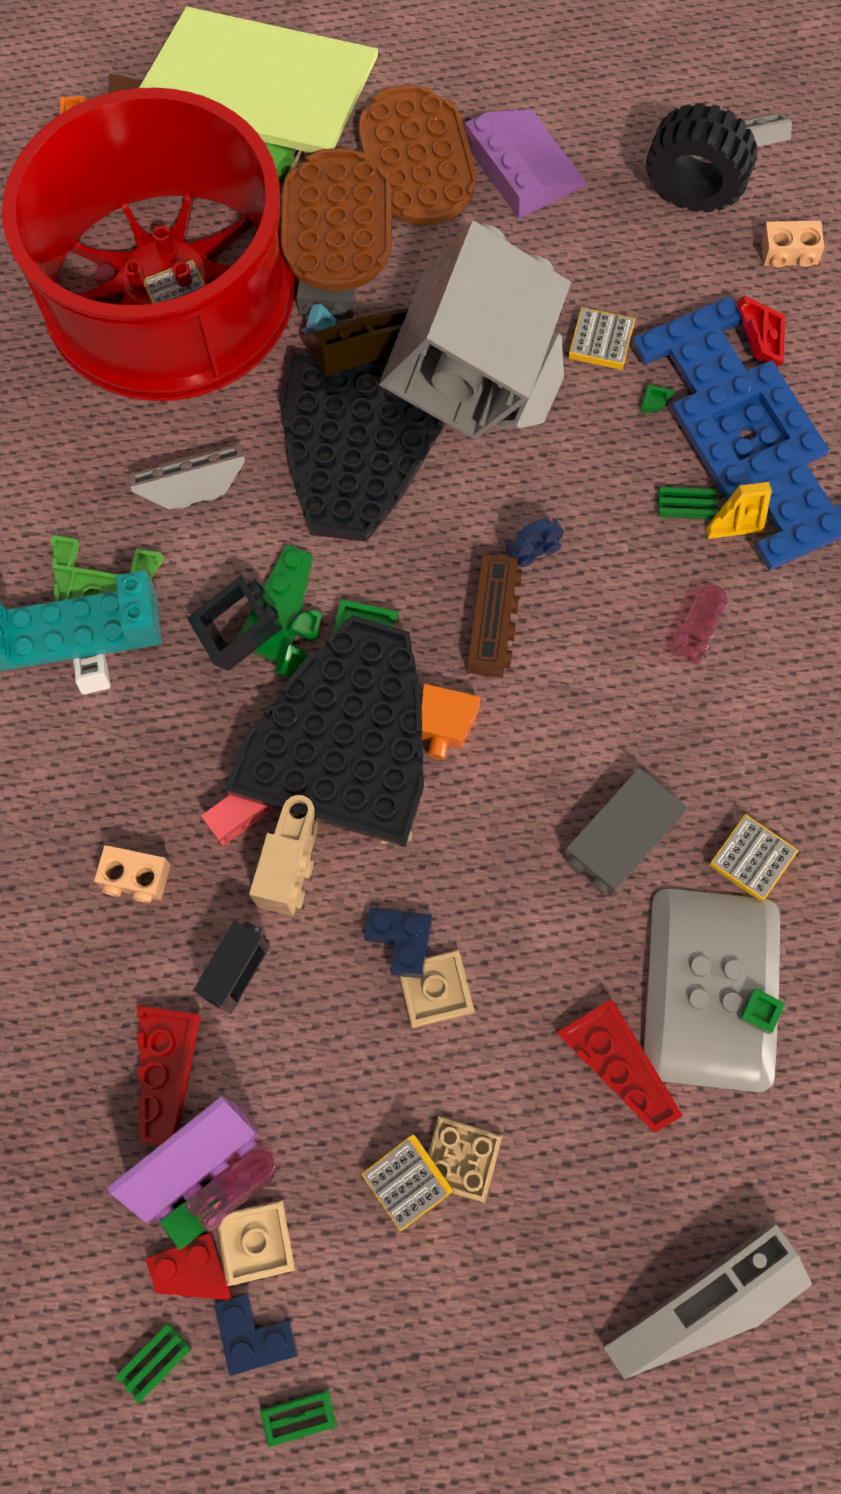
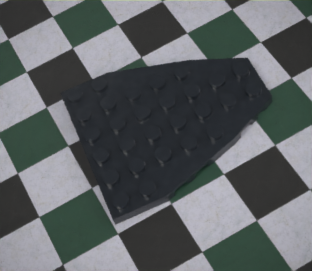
(350, 445)
(343, 736)

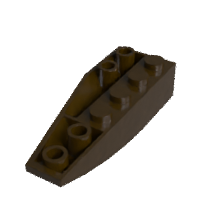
(355, 341)

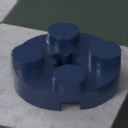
(535, 540)

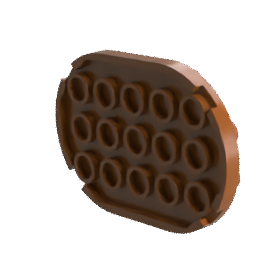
(422, 151)
(336, 220)

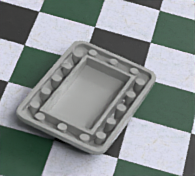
(700, 972)

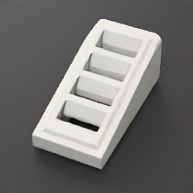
(94, 678)

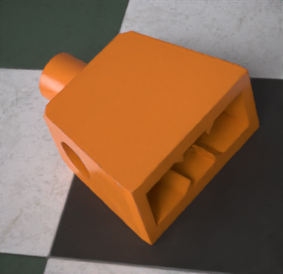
(446, 718)

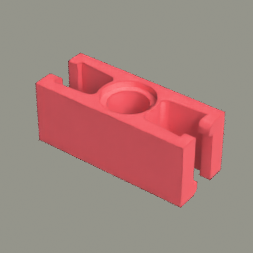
(233, 817)

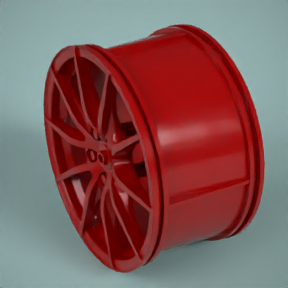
(130, 151)

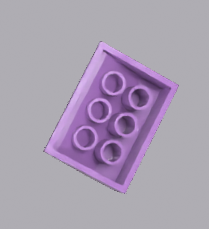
(521, 159)
(186, 1161)

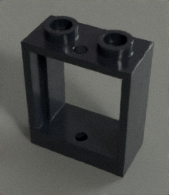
(202, 623)
(232, 966)

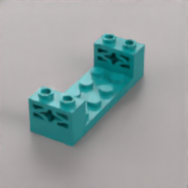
(82, 625)

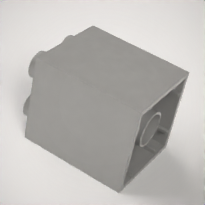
(476, 331)

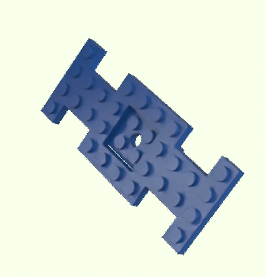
(728, 402)

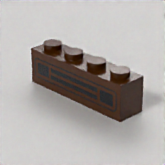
(493, 614)

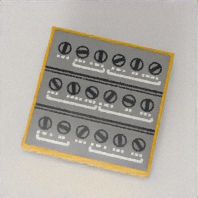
(163, 285)
(601, 338)
(753, 858)
(407, 1182)

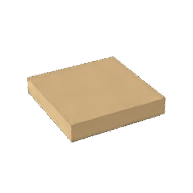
(441, 992)
(255, 1243)

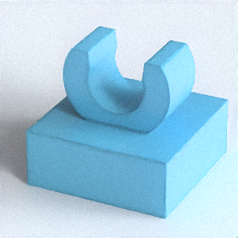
(318, 319)

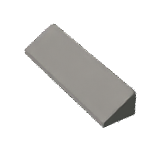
(768, 129)

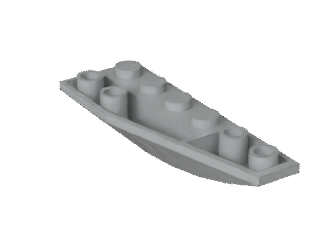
(715, 1305)

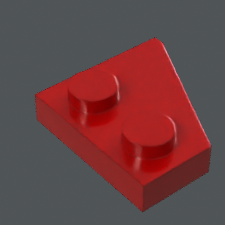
(764, 330)
(191, 1272)

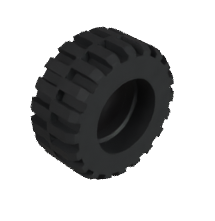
(706, 134)

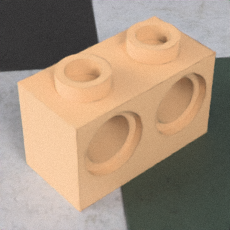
(792, 243)
(135, 867)

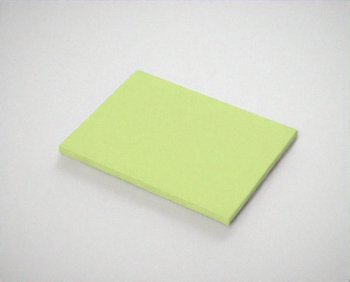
(278, 79)

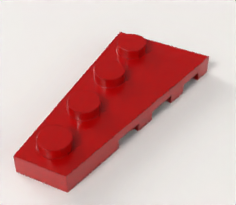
(166, 1058)
(617, 1058)

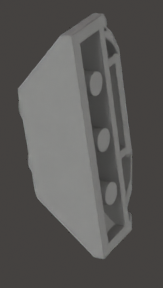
(544, 391)
(189, 478)

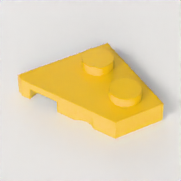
(743, 512)

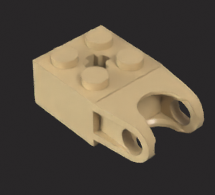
(286, 861)

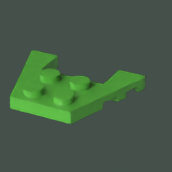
(79, 582)

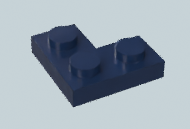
(408, 934)
(246, 1345)

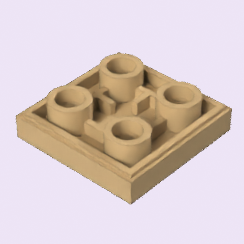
(465, 1157)

